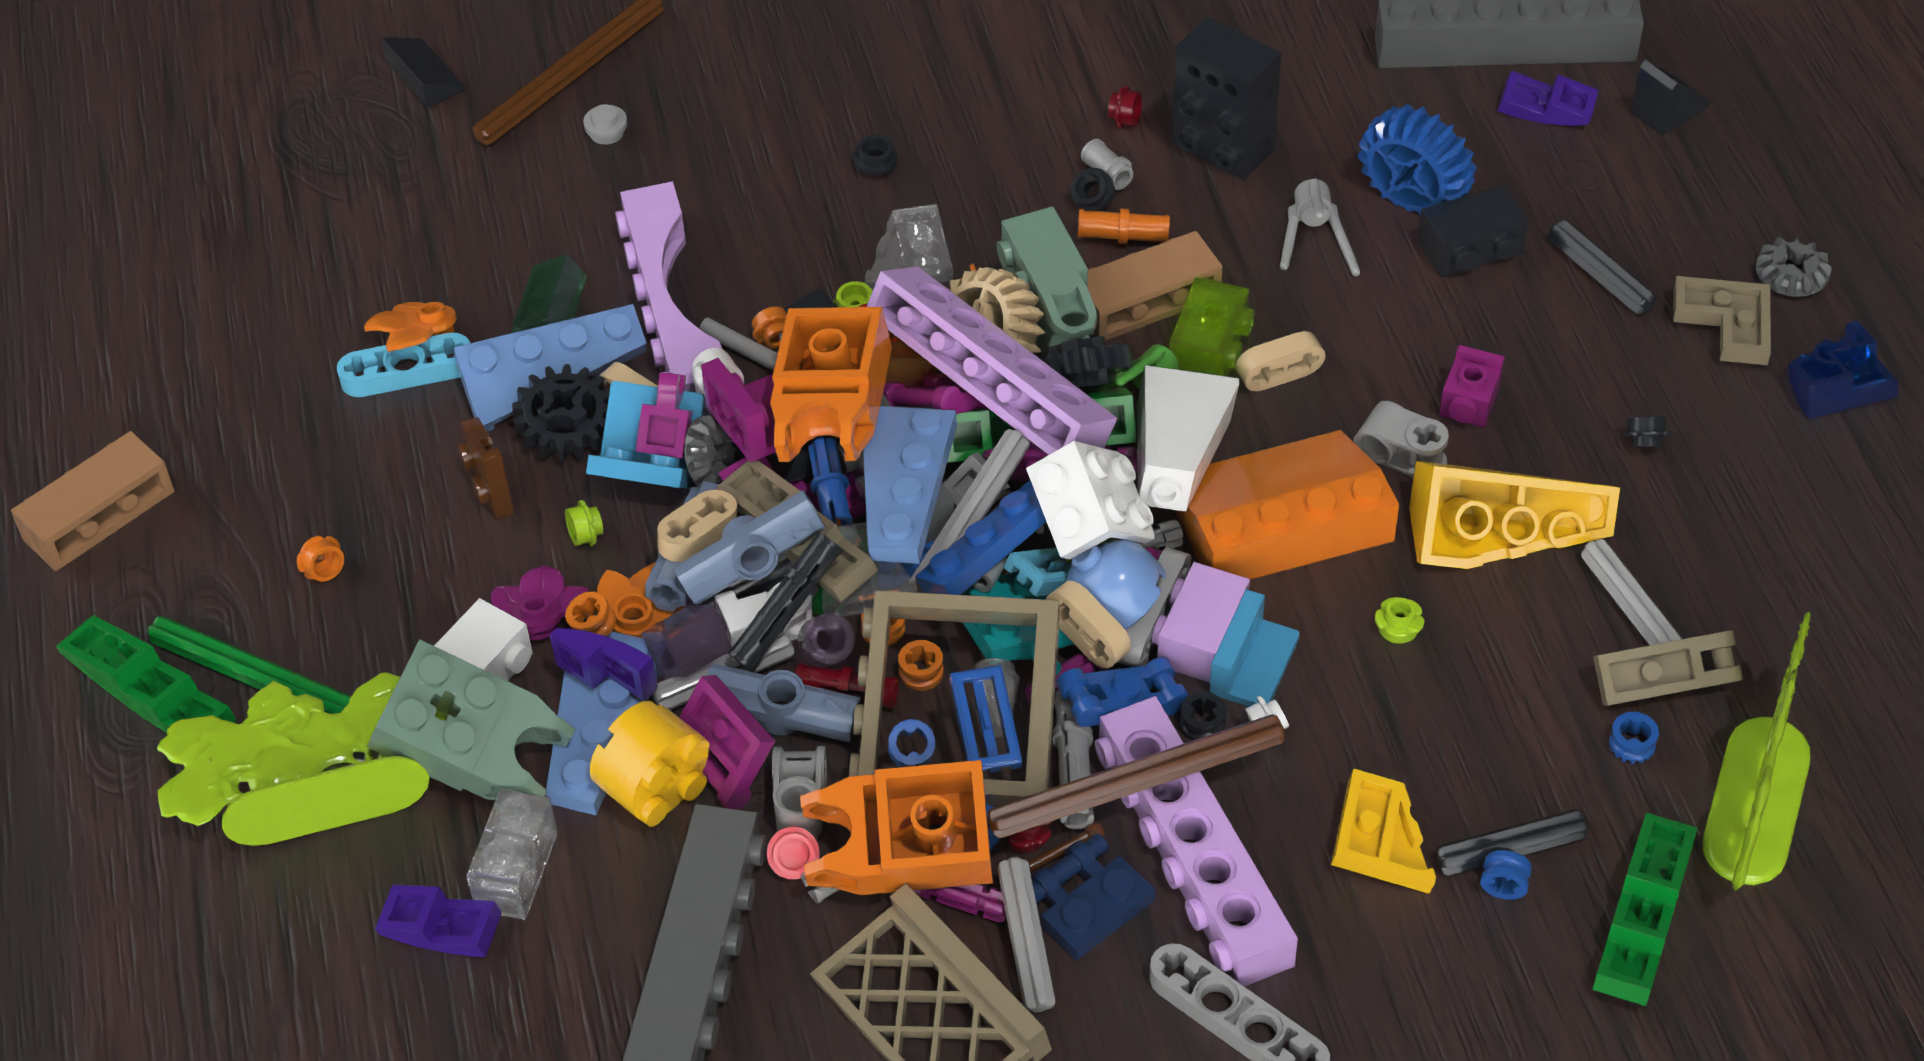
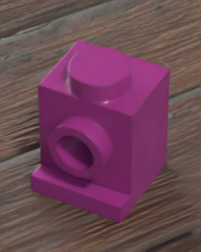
(1472, 386)

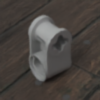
(1401, 437)
(795, 775)

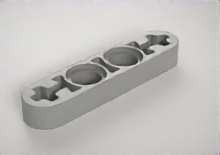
(1244, 1011)

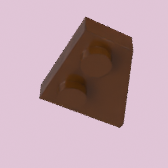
(490, 479)

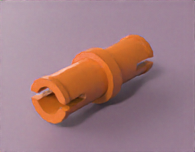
(1123, 226)

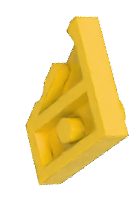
(1380, 834)

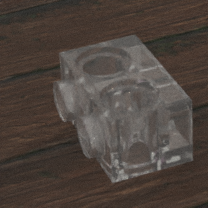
(513, 852)

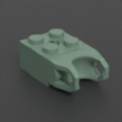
(1045, 257)
(481, 725)

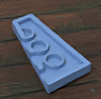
(499, 365)
(904, 479)
(591, 715)

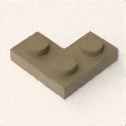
(1736, 307)

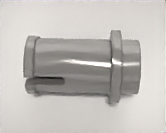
(1099, 156)

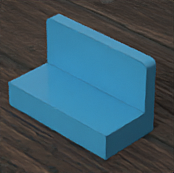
(1251, 654)

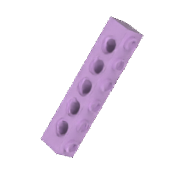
(988, 362)
(1246, 951)

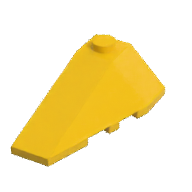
(1491, 515)

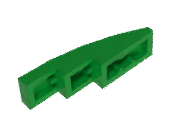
(137, 676)
(1645, 909)

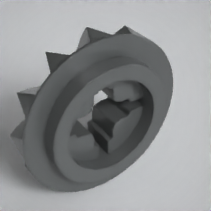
(1788, 279)
(707, 450)

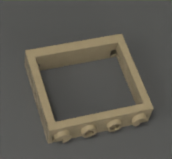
(970, 609)

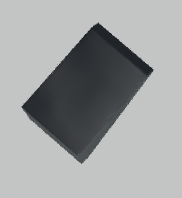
(1665, 99)

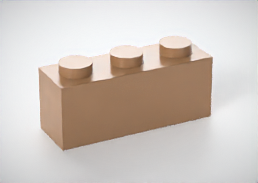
(1149, 284)
(92, 500)

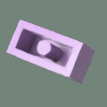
(1198, 619)

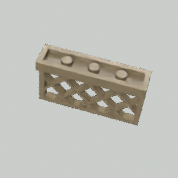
(955, 965)

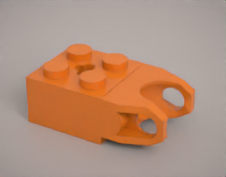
(829, 378)
(892, 832)

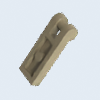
(1665, 668)

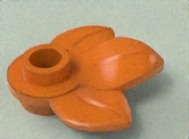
(412, 323)
(629, 601)

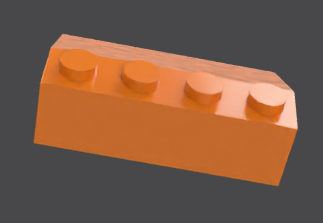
(1289, 507)

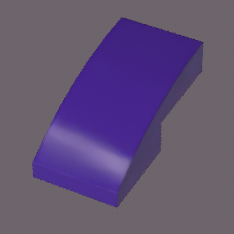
(1560, 104)
(595, 657)
(432, 922)

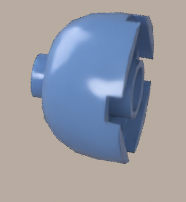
(1119, 577)

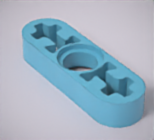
(421, 374)

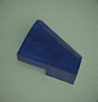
(1841, 374)

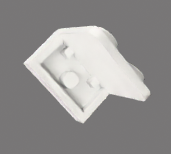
(1089, 498)

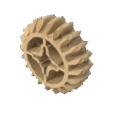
(1002, 301)

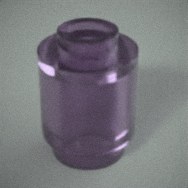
(841, 638)

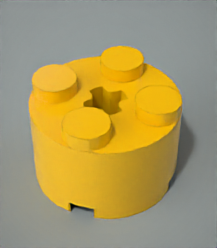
(651, 762)

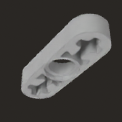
(1140, 633)

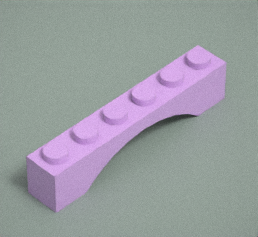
(656, 238)

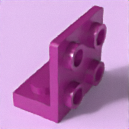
(741, 408)

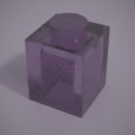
(687, 640)

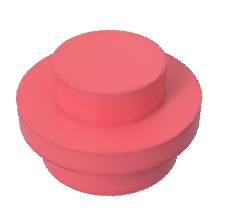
(790, 850)

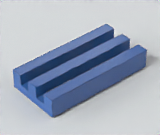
(976, 676)

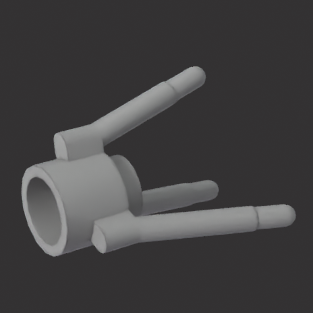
(1314, 209)

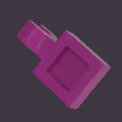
(665, 425)

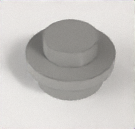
(605, 124)

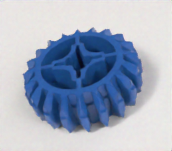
(1416, 159)

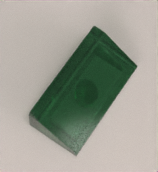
(550, 294)

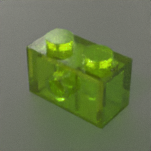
(1211, 327)

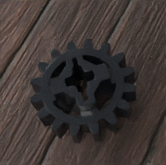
(1089, 361)
(563, 412)

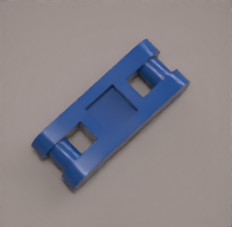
(1111, 690)

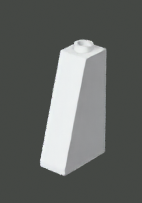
(1179, 432)

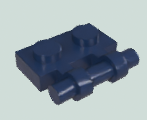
(1098, 905)

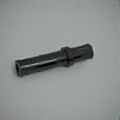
(785, 601)

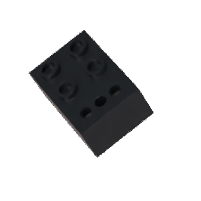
(1225, 97)

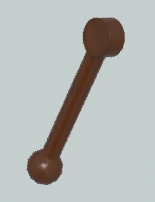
(1058, 851)

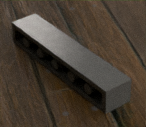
(1506, 32)
(698, 937)

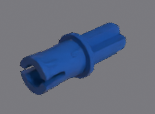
(828, 480)

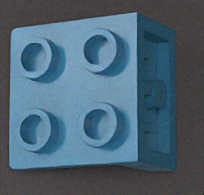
(620, 436)

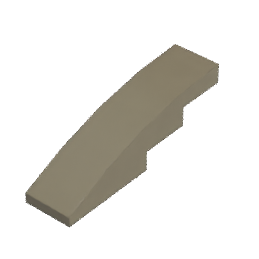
(761, 489)

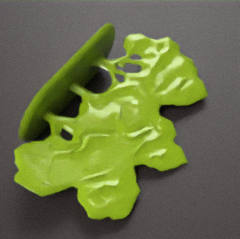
(283, 760)
(1759, 790)

